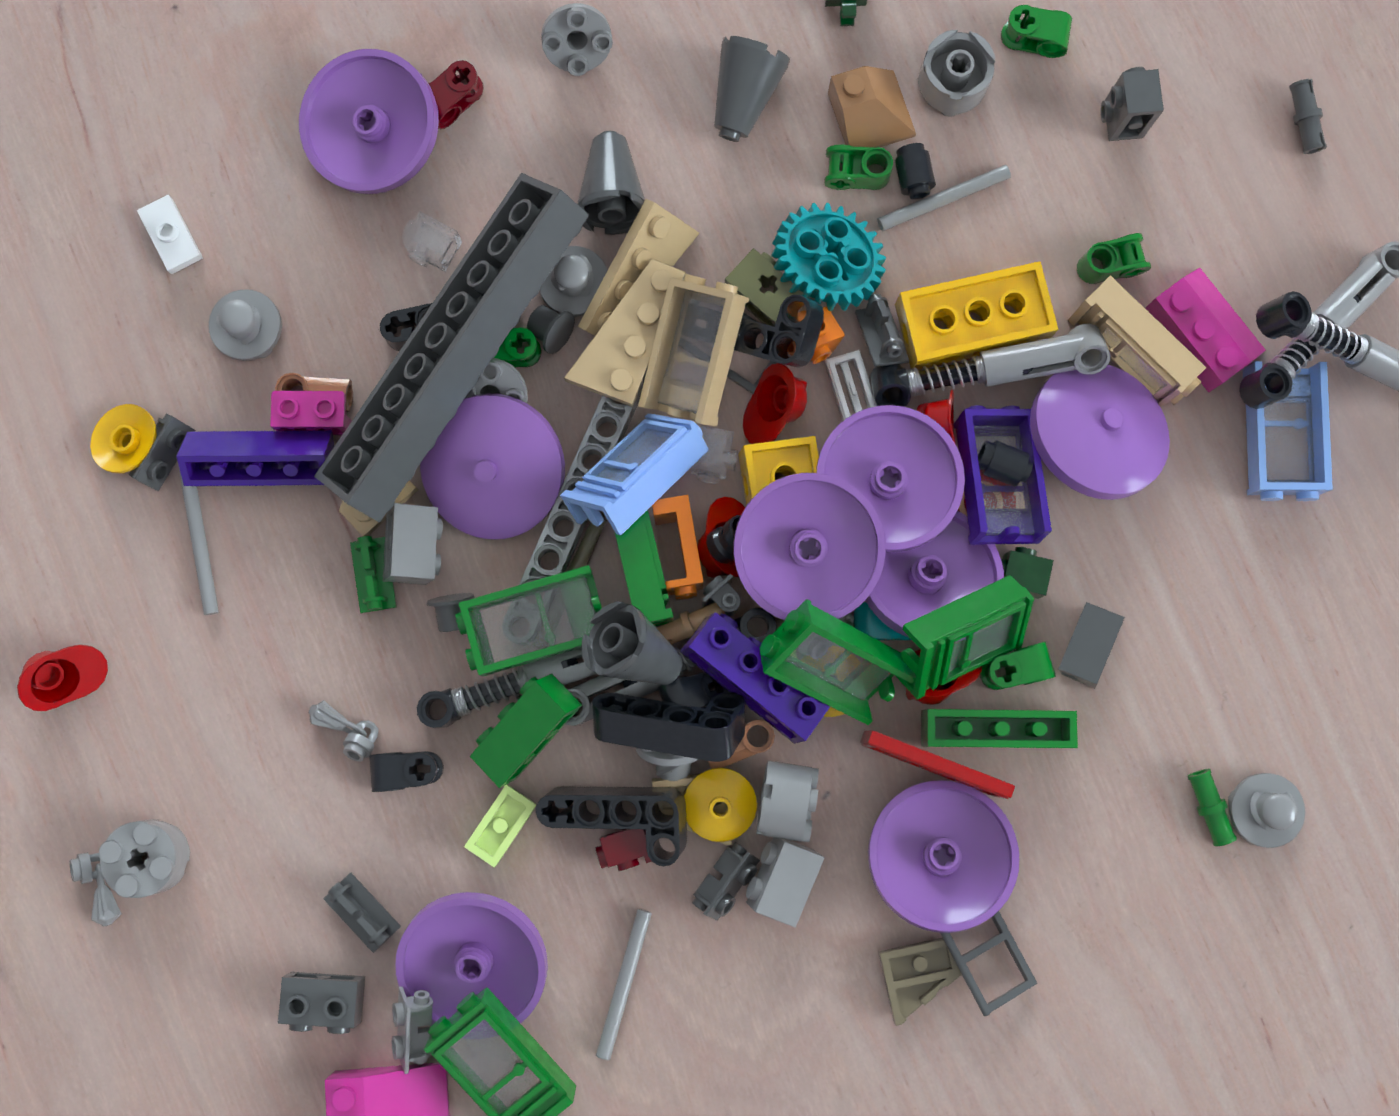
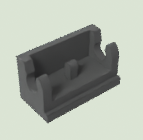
(1091, 645)

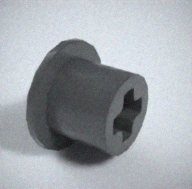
(551, 327)
(446, 608)

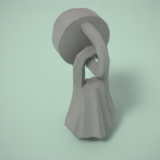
(356, 744)
(105, 908)

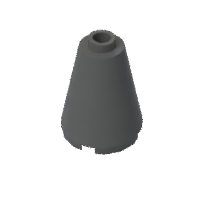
(745, 84)
(610, 185)
(629, 647)

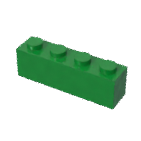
(999, 728)

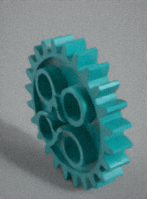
(828, 256)

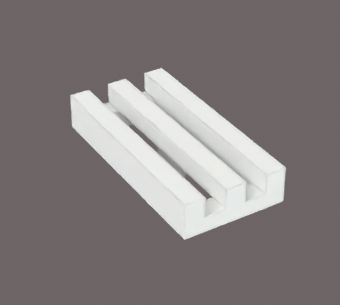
(836, 385)

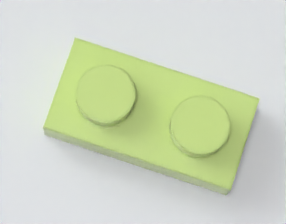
(500, 825)

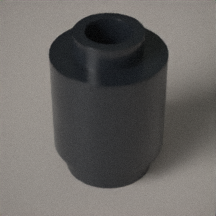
(914, 170)
(1004, 463)

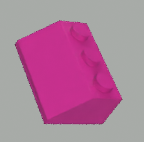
(1206, 327)

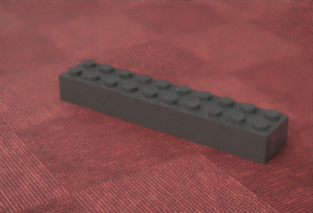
(451, 346)

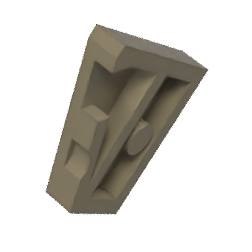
(916, 975)

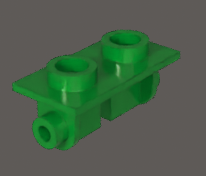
(368, 570)

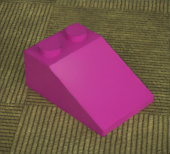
(388, 1091)

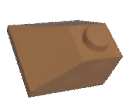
(870, 107)

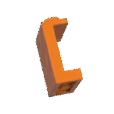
(678, 510)

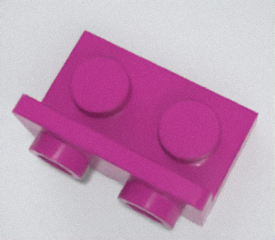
(309, 411)

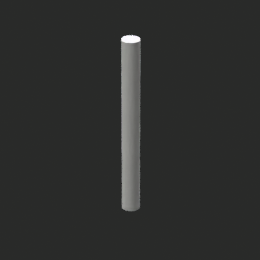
(944, 197)
(200, 549)
(623, 984)

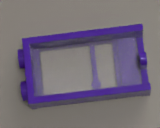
(995, 509)

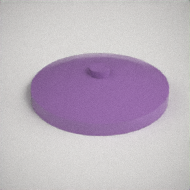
(368, 121)
(1100, 432)
(494, 467)
(903, 469)
(809, 542)
(933, 575)
(943, 856)
(471, 945)

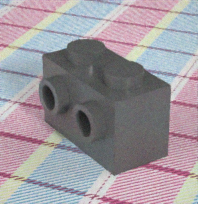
(1132, 104)
(321, 1001)

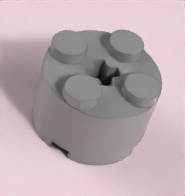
(956, 72)
(787, 801)
(123, 862)

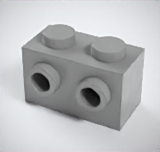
(412, 544)
(784, 880)

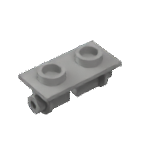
(408, 1016)

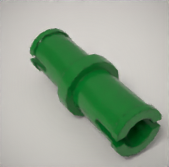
(1212, 807)

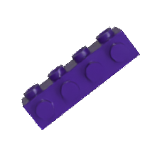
(253, 457)
(738, 667)

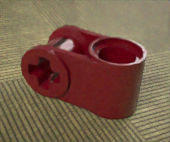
(454, 96)

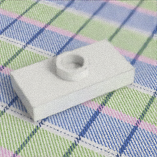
(169, 234)

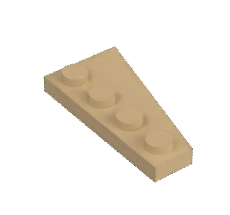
(653, 236)
(622, 348)

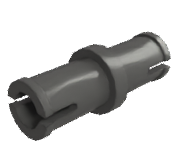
(1307, 116)

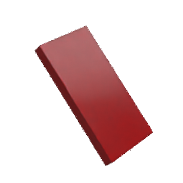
(936, 764)

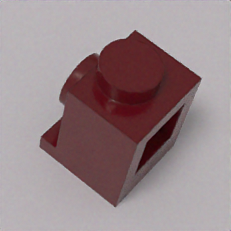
(622, 849)

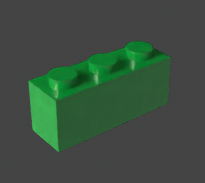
(524, 729)

